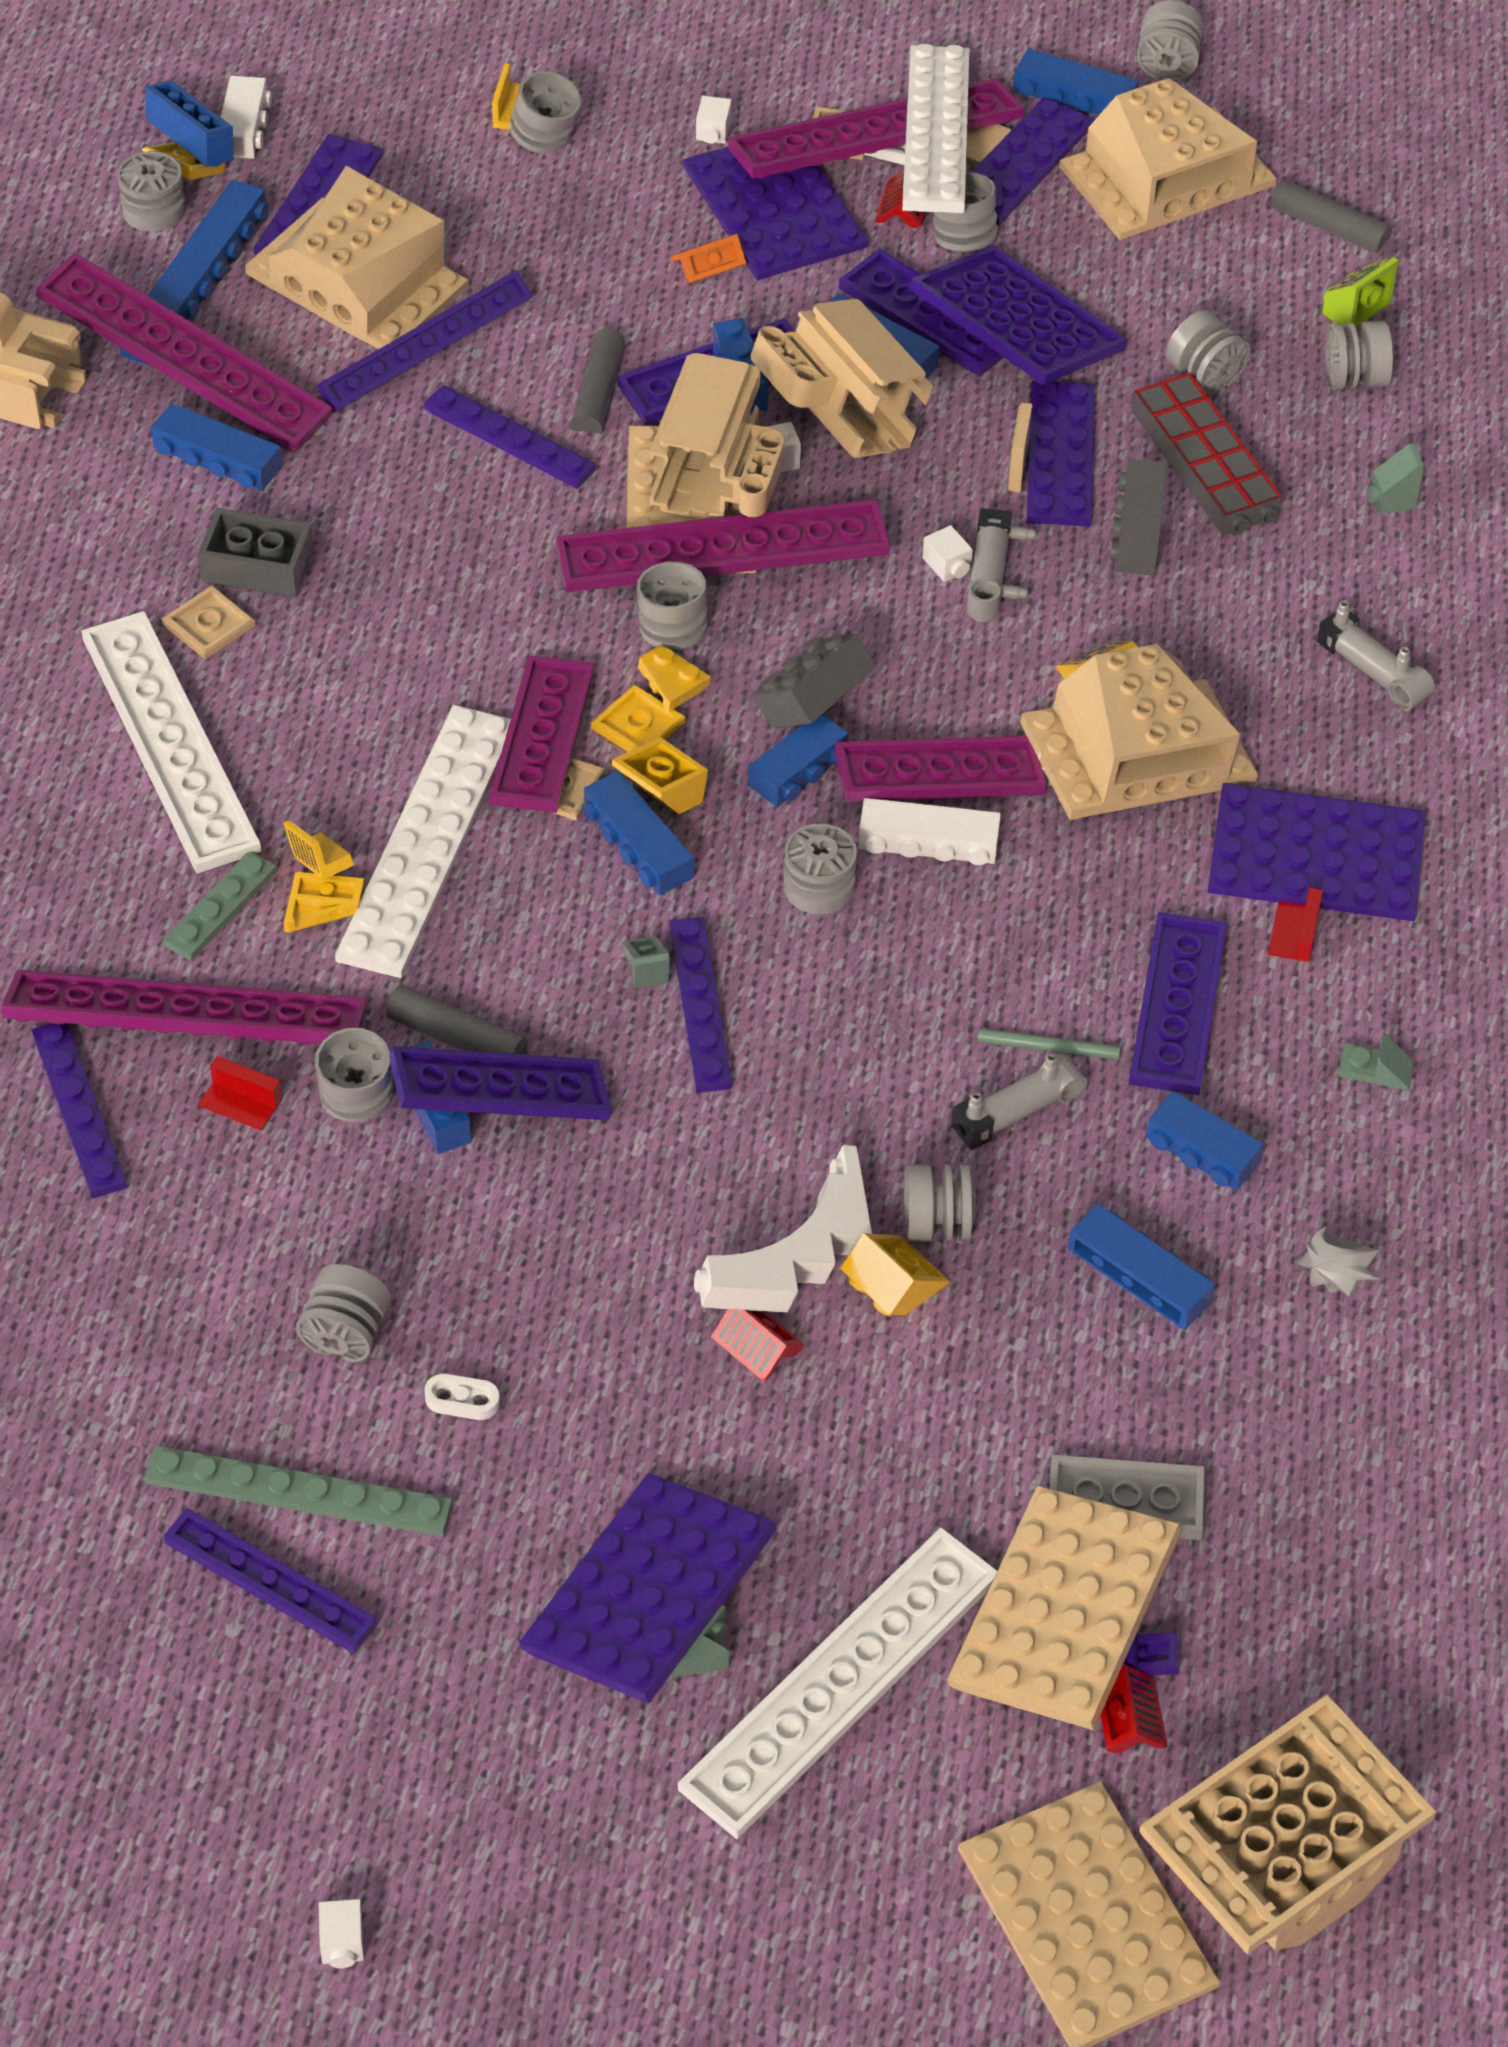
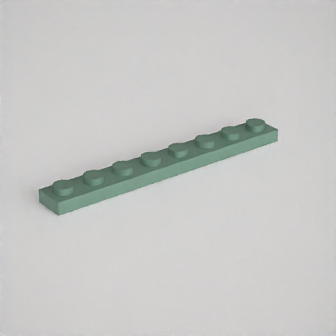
(298, 1491)

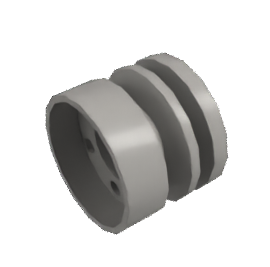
(1170, 40)
(544, 112)
(151, 191)
(977, 224)
(1208, 351)
(1362, 354)
(672, 605)
(819, 868)
(354, 1075)
(938, 1202)
(343, 1312)

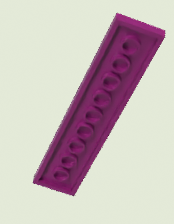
(857, 132)
(184, 352)
(724, 544)
(180, 1007)

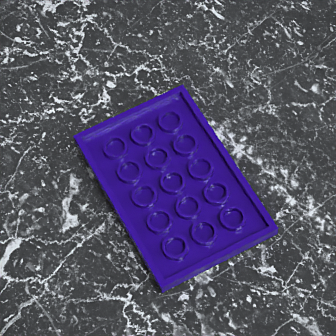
(778, 218)
(1018, 314)
(1285, 842)
(648, 1587)

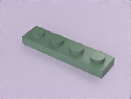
(219, 905)

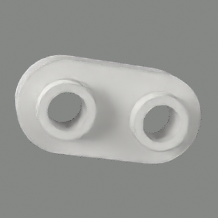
(463, 1395)

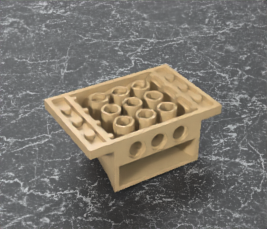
(1163, 159)
(362, 261)
(1135, 735)
(1291, 1830)

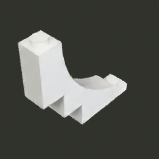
(770, 1275)

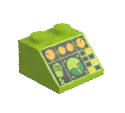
(1361, 293)

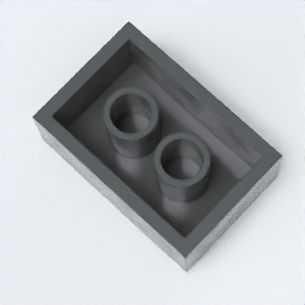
(1140, 517)
(256, 552)
(813, 680)

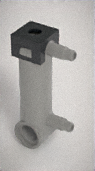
(989, 563)
(1404, 684)
(980, 1118)

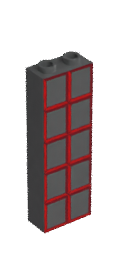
(1206, 454)

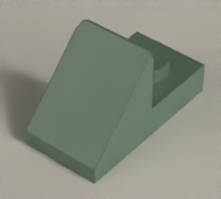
(648, 961)
(1381, 1066)
(706, 1653)

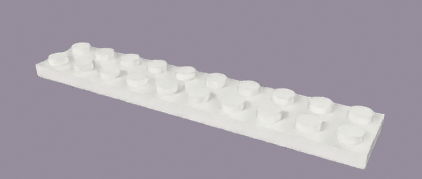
(936, 129)
(171, 742)
(425, 843)
(837, 1683)

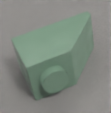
(1397, 481)

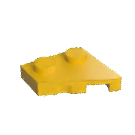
(672, 676)
(320, 900)

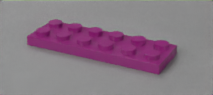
(542, 734)
(939, 768)

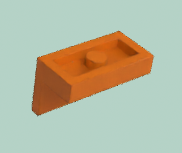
(711, 258)

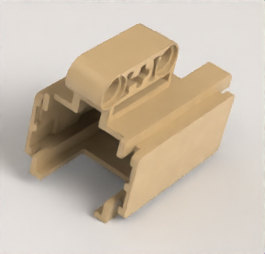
(33, 359)
(846, 375)
(713, 440)

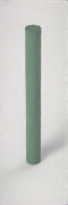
(1049, 1044)

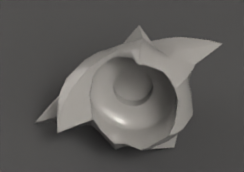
(1337, 1262)

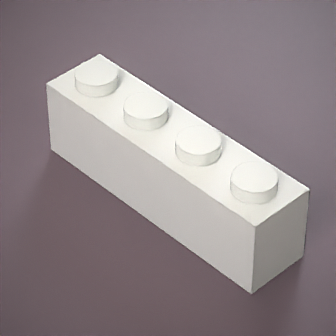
(929, 831)

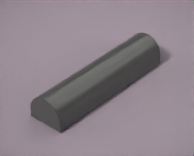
(1330, 216)
(598, 381)
(451, 1024)

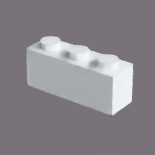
(246, 112)

